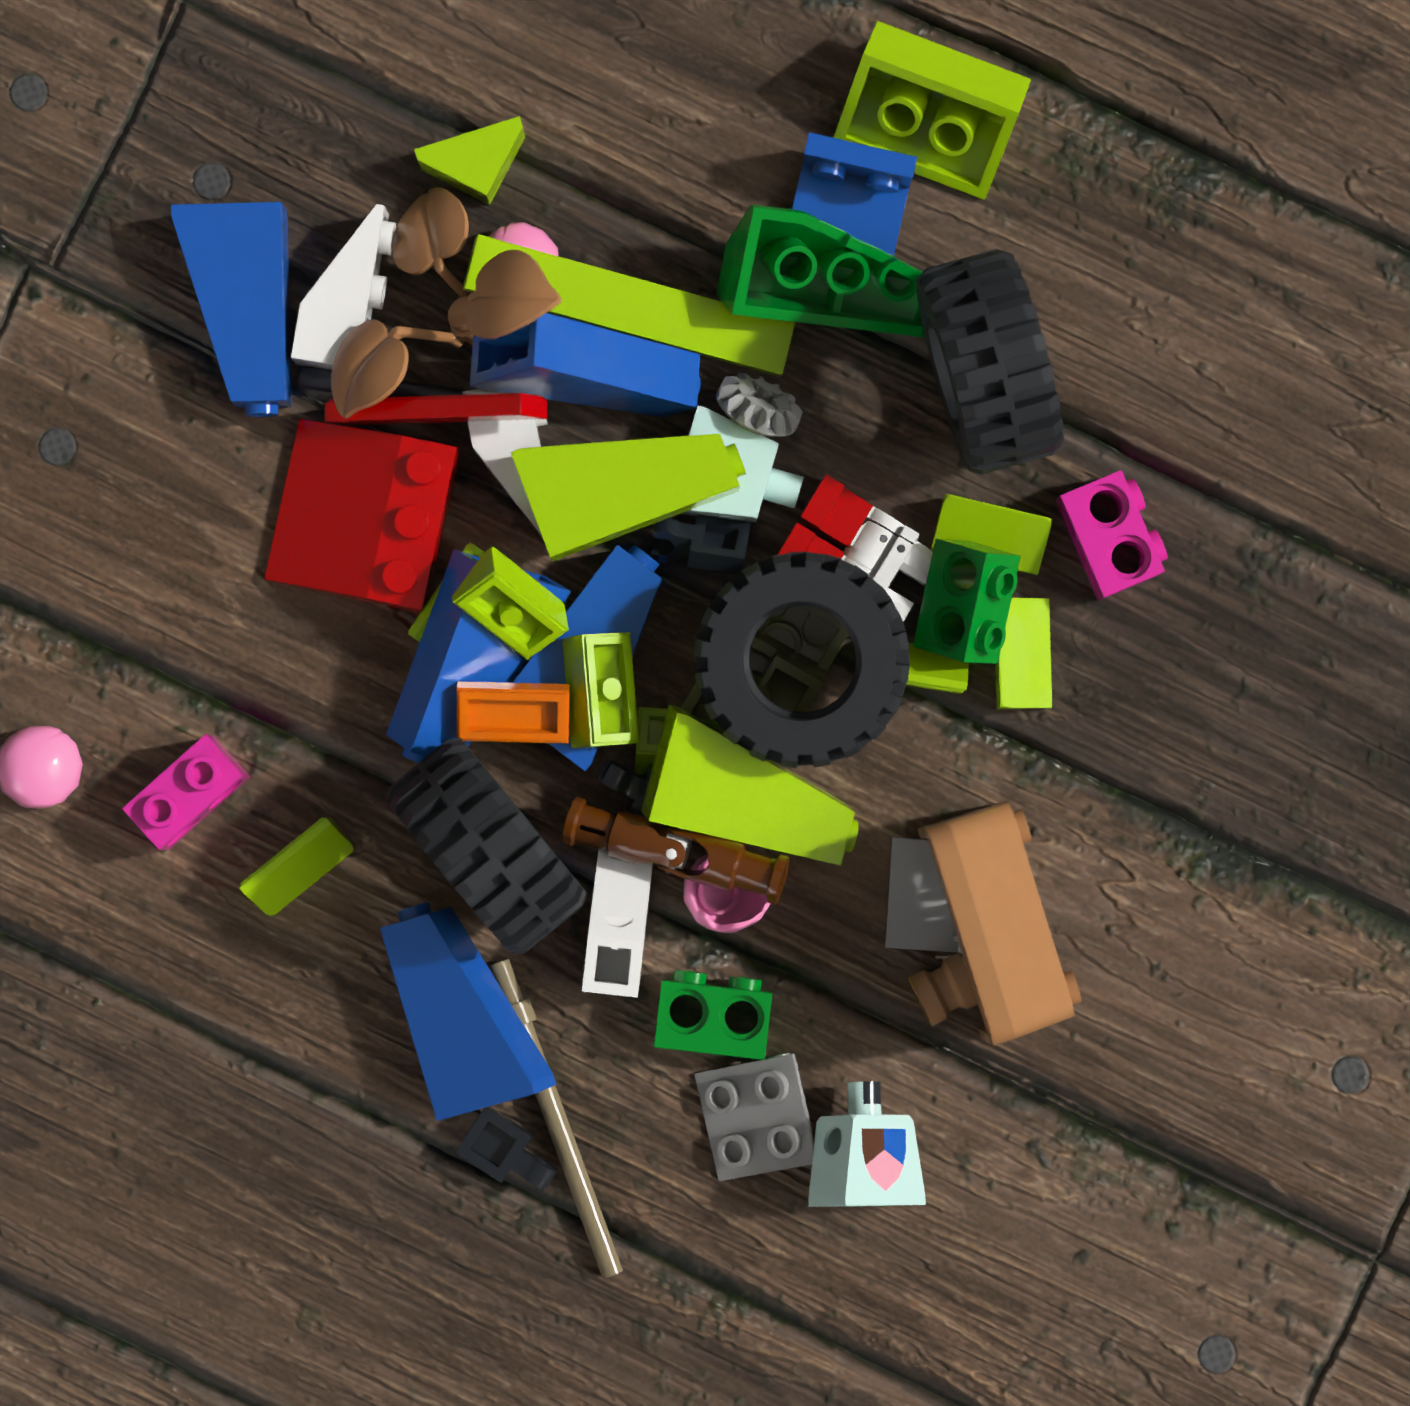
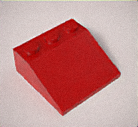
(363, 514)

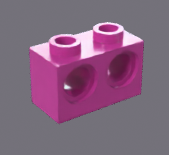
(1097, 540)
(186, 792)

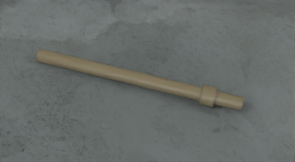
(563, 1137)

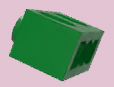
(966, 601)
(711, 1032)

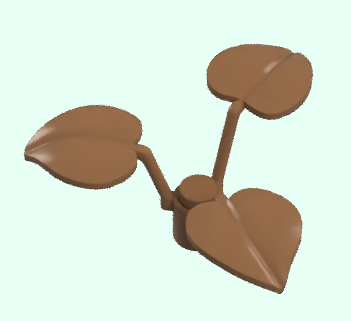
(507, 297)

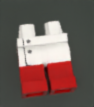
(866, 533)

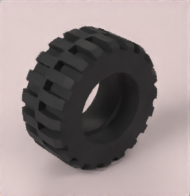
(990, 361)
(791, 735)
(485, 846)

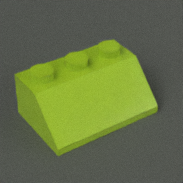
(934, 107)

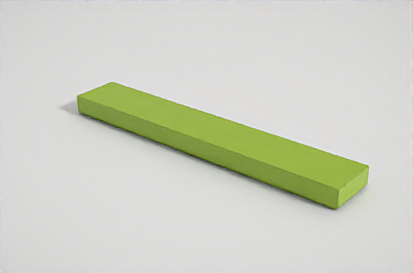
(650, 310)

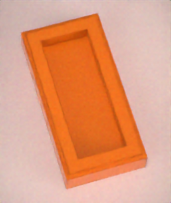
(513, 712)

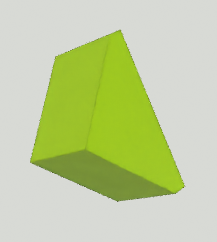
(475, 159)

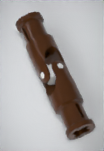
(640, 841)

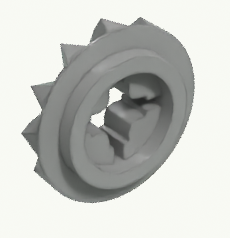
(758, 405)

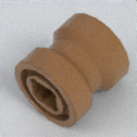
(944, 989)

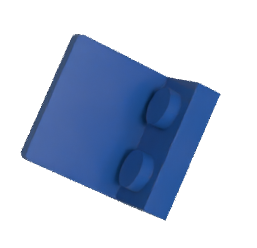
(855, 188)

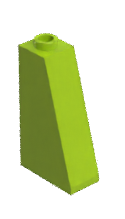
(617, 487)
(724, 792)

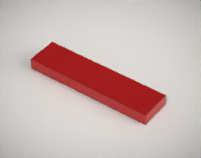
(445, 409)

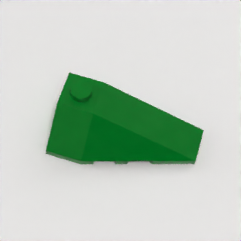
(813, 273)

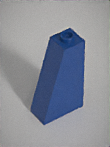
(242, 285)
(588, 367)
(612, 602)
(451, 651)
(459, 1017)

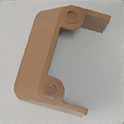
(1001, 922)

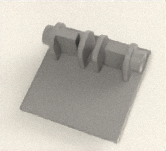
(916, 902)
(756, 1117)

